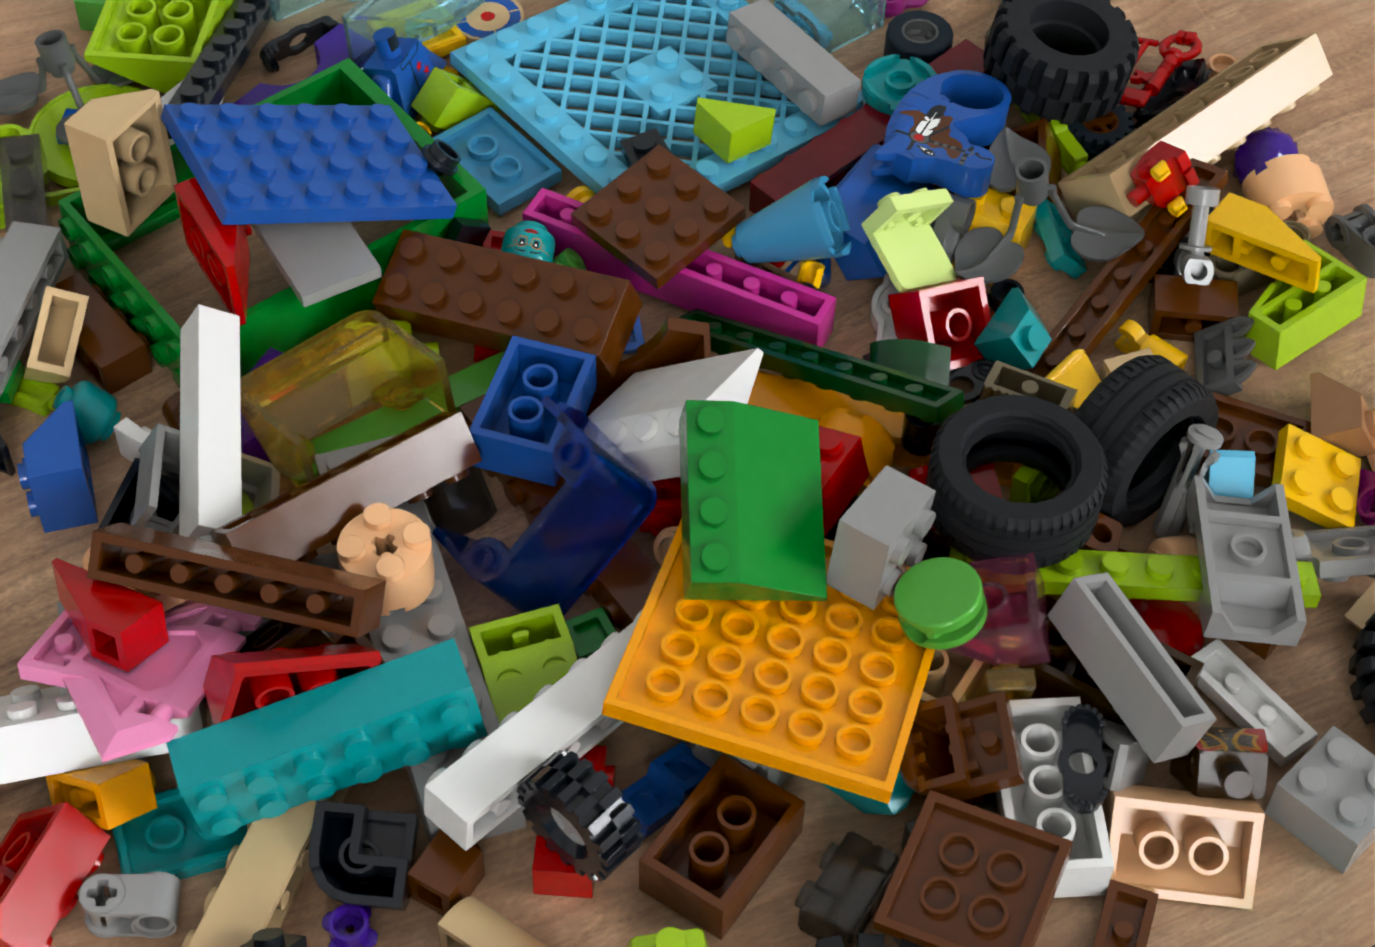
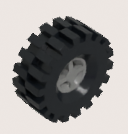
(580, 815)

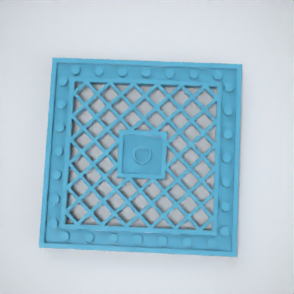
(654, 82)

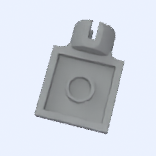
(1337, 551)

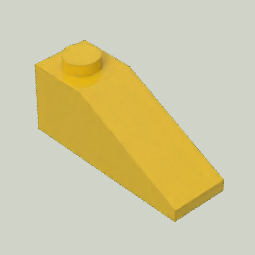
(1262, 242)

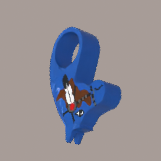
(942, 132)

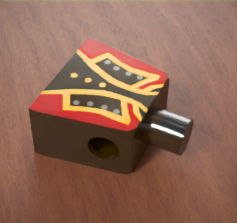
(1225, 764)

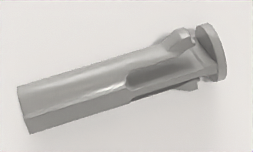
(1173, 510)

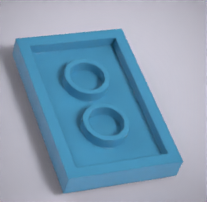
(501, 160)

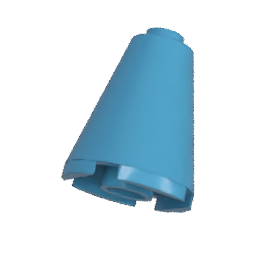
(796, 227)

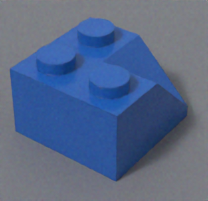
(58, 472)

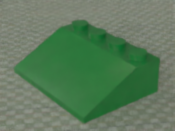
(750, 504)

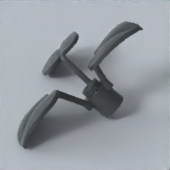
(57, 58)
(1025, 166)

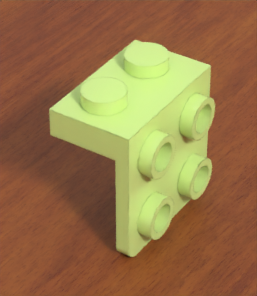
(906, 241)

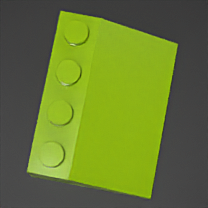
(154, 38)

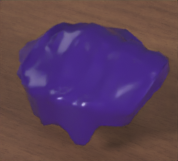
(1260, 148)

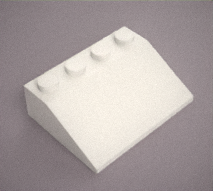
(647, 407)

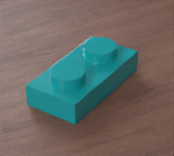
(1057, 241)

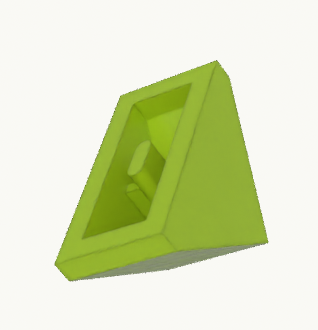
(733, 128)

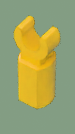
(1136, 339)

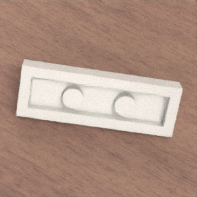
(1252, 702)

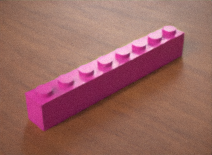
(707, 283)

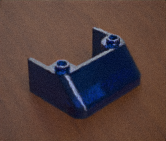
(574, 532)

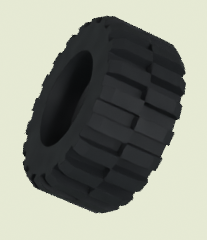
(1062, 56)

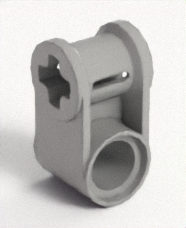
(135, 904)

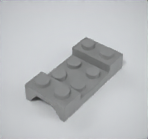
(1246, 566)

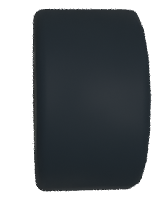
(918, 35)

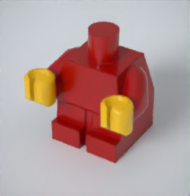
(1162, 177)

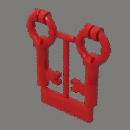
(1171, 59)

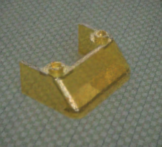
(332, 379)

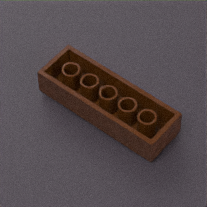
(494, 295)

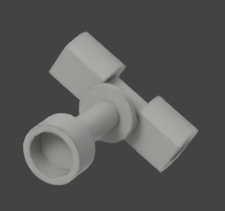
(1190, 257)

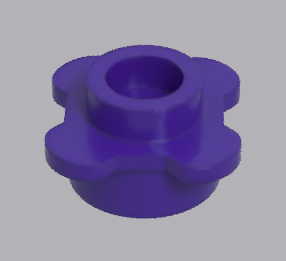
(350, 916)

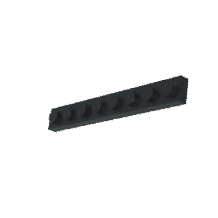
(224, 54)

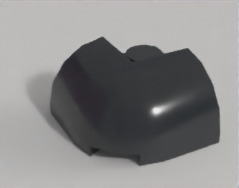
(363, 854)

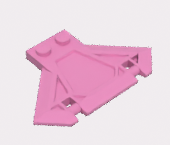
(135, 707)

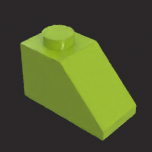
(449, 100)

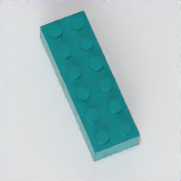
(326, 739)

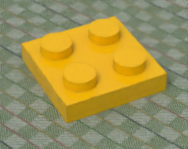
(1317, 478)

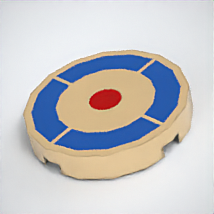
(490, 18)

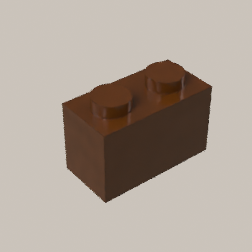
(1184, 308)

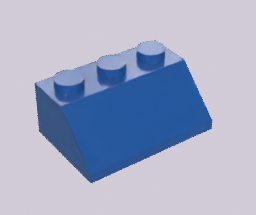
(860, 197)

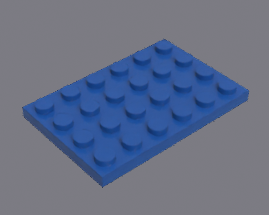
(306, 163)

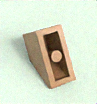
(1341, 416)

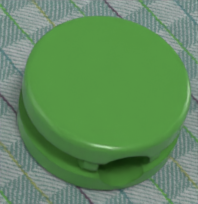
(940, 603)

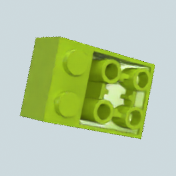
(522, 656)

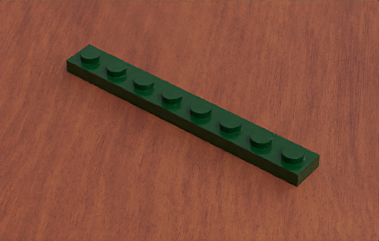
(834, 370)

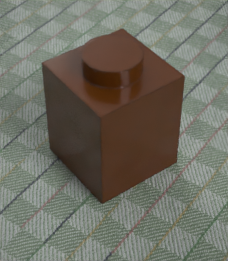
(445, 873)

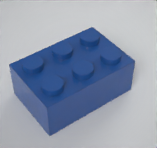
(512, 424)

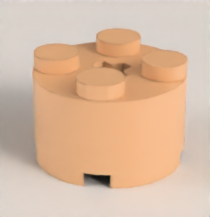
(1292, 191)
(392, 548)

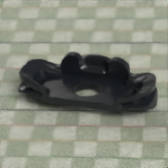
(1180, 83)

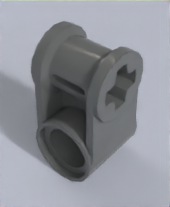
(1358, 238)

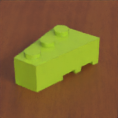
(1295, 320)

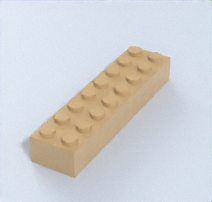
(1205, 120)

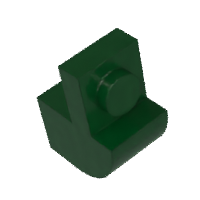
(913, 357)

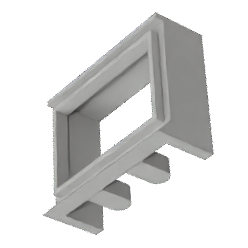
(162, 451)

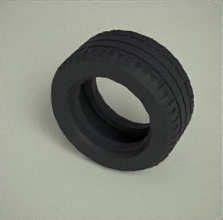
(1139, 423)
(1024, 433)

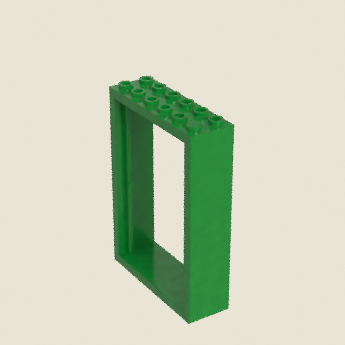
(280, 319)

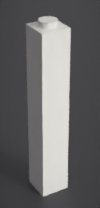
(209, 422)

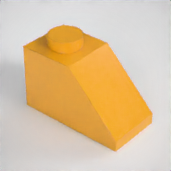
(107, 792)

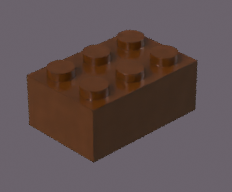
(721, 846)

